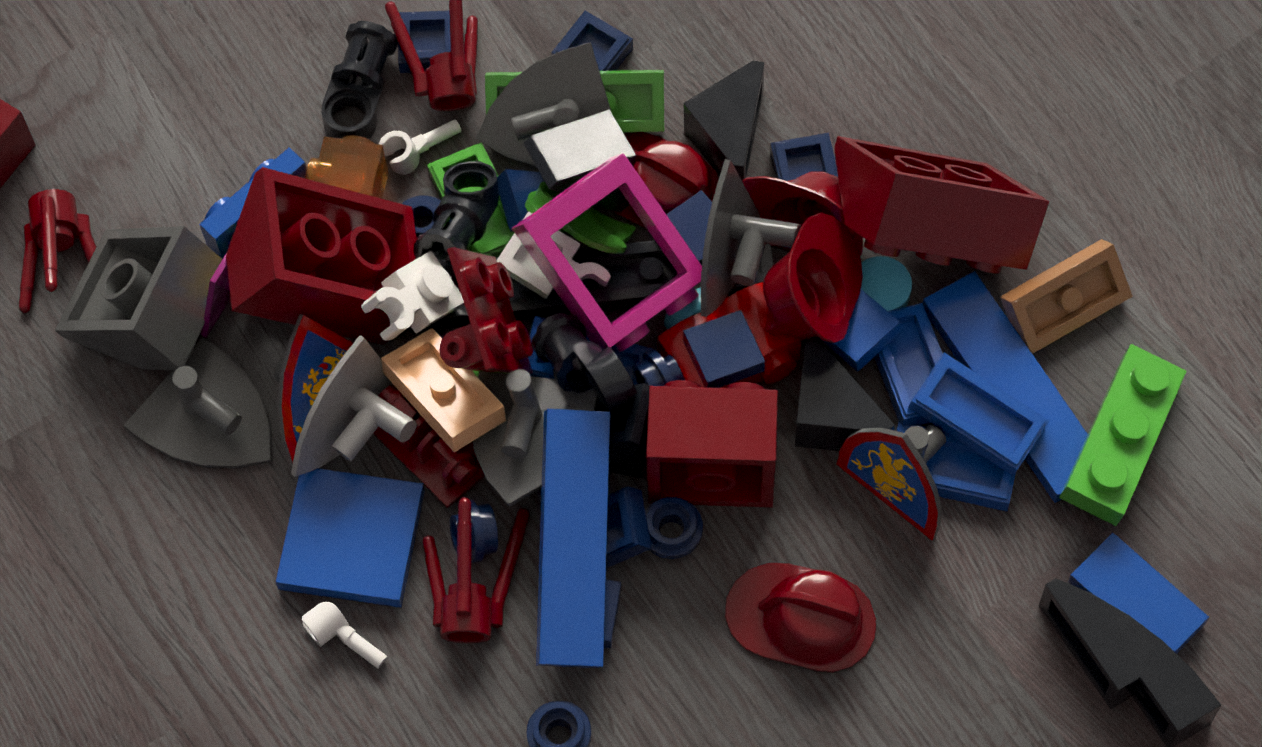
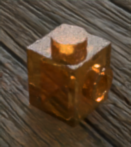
(351, 165)

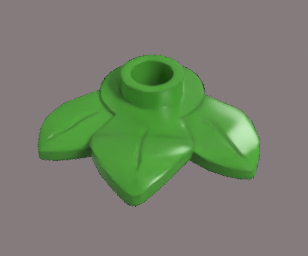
(589, 227)

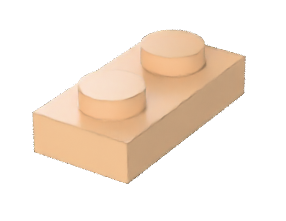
(446, 397)

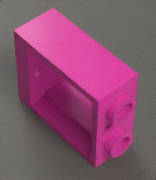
(672, 296)

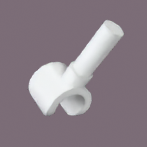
(414, 146)
(327, 621)

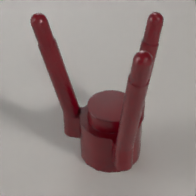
(451, 75)
(52, 229)
(466, 611)

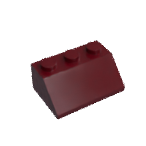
(936, 206)
(316, 253)

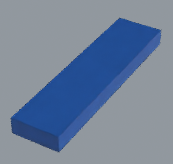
(991, 347)
(573, 538)

